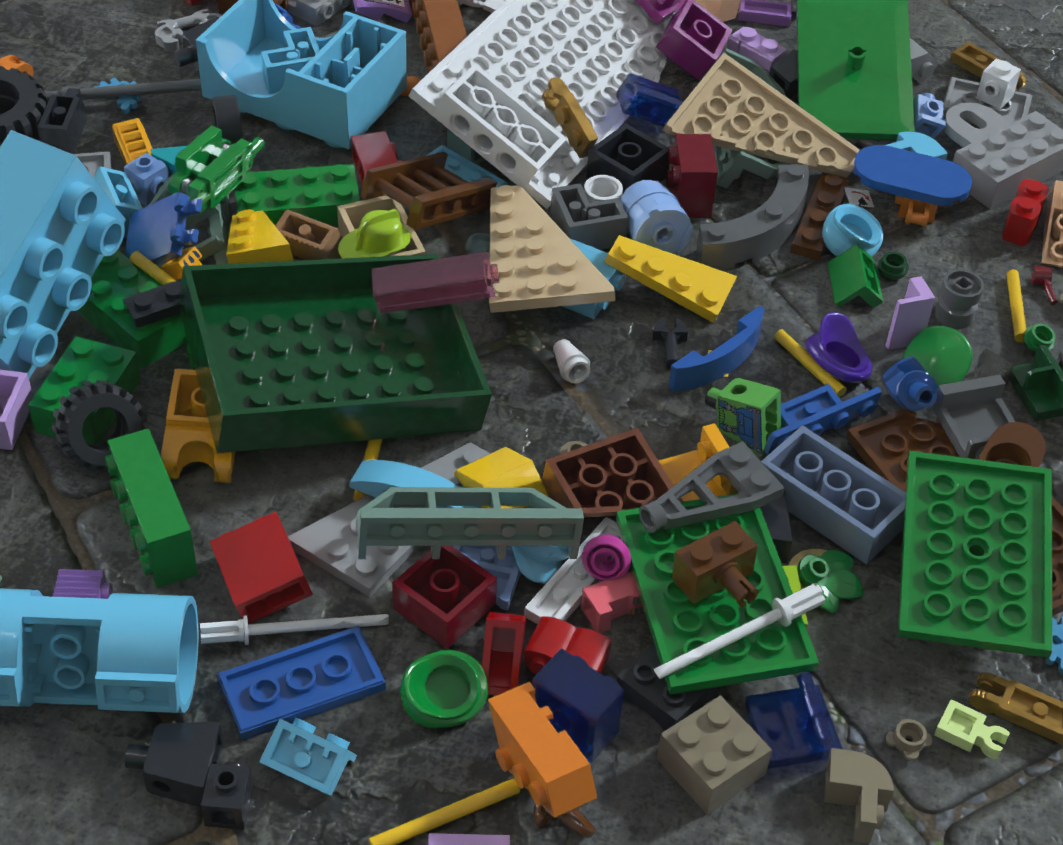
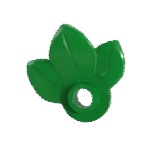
(833, 575)

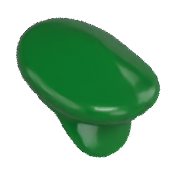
(942, 353)
(443, 689)

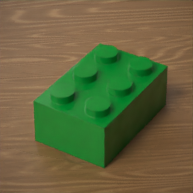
(80, 363)

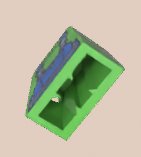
(747, 412)

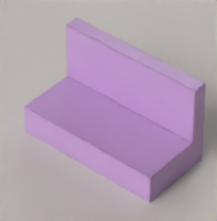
(910, 314)

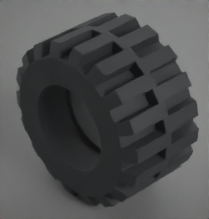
(76, 409)

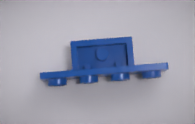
(819, 412)

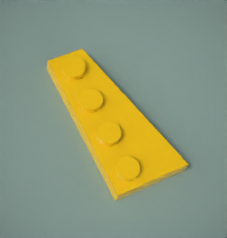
(675, 277)

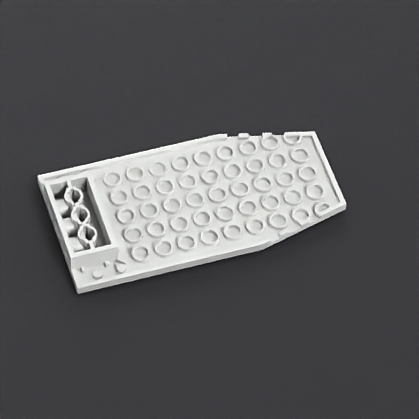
(497, 75)

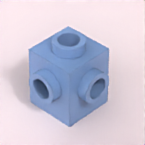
(146, 177)

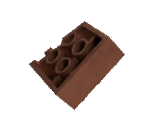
(607, 476)

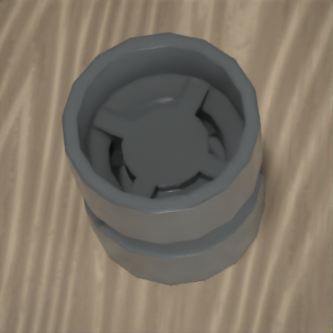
(959, 298)

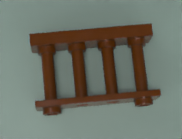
(426, 206)

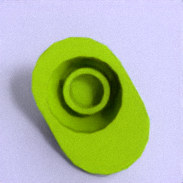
(377, 236)

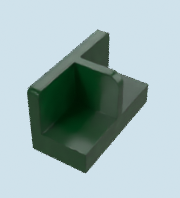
(1040, 385)

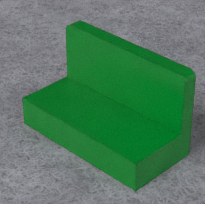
(855, 275)

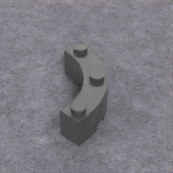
(760, 231)

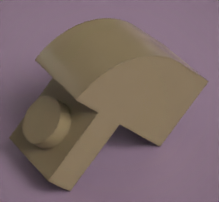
(861, 783)

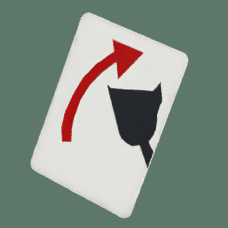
(859, 197)

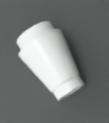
(571, 362)

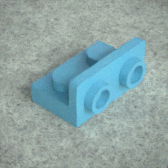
(306, 756)

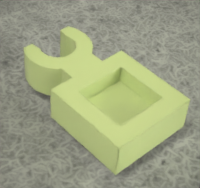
(966, 727)

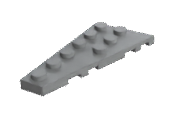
(333, 539)

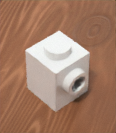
(998, 83)

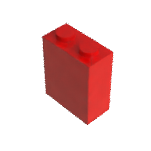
(260, 568)

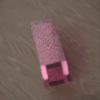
(434, 282)

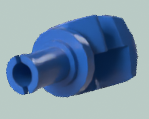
(910, 385)

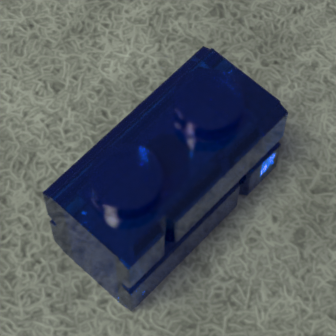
(648, 99)

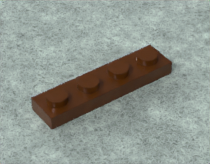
(826, 196)

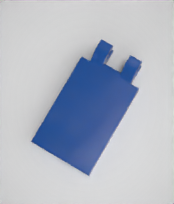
(160, 228)

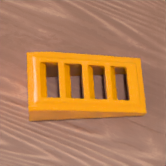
(131, 139)

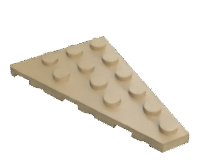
(537, 258)

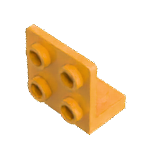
(682, 465)

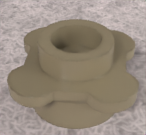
(912, 730)

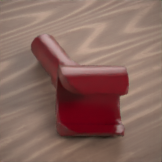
(1043, 277)

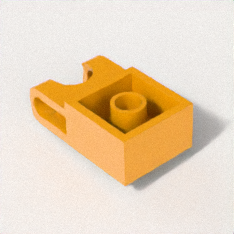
(189, 432)

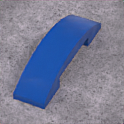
(697, 370)

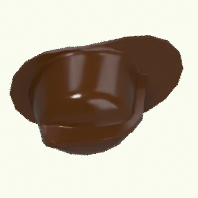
(1015, 444)

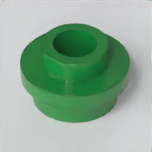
(1039, 335)

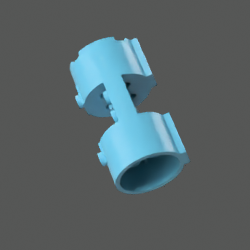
(98, 651)

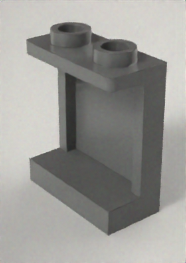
(971, 412)

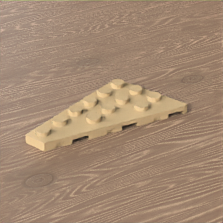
(759, 120)

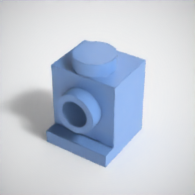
(928, 111)

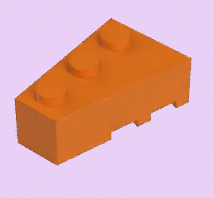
(539, 755)

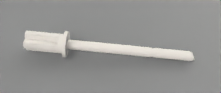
(783, 611)
(241, 630)

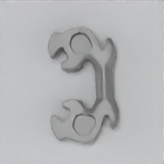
(170, 33)

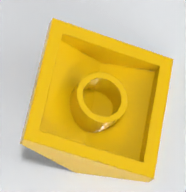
(501, 470)

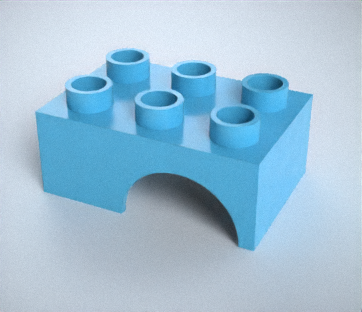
(330, 97)
(51, 242)

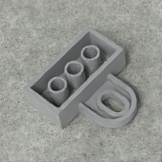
(1003, 151)

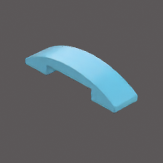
(377, 476)

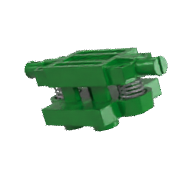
(212, 167)

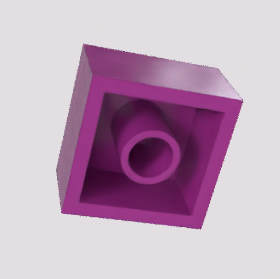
(694, 38)

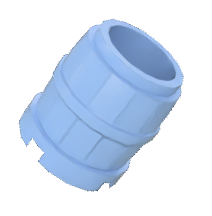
(656, 217)

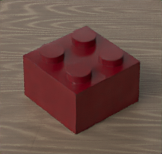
(693, 173)
(444, 594)

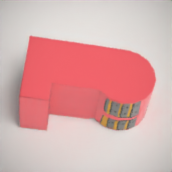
(609, 601)

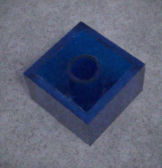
(580, 702)

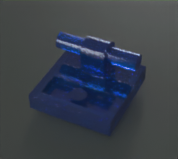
(794, 723)

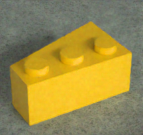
(256, 239)

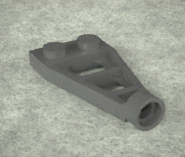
(739, 466)

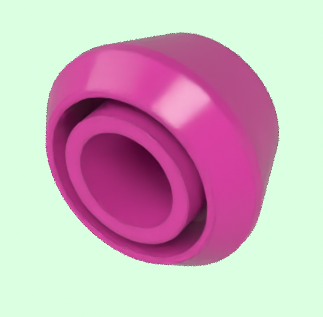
(606, 557)

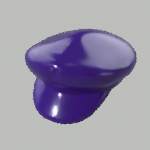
(839, 350)

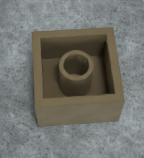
(713, 754)

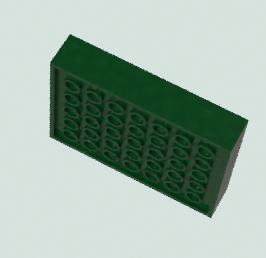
(311, 361)

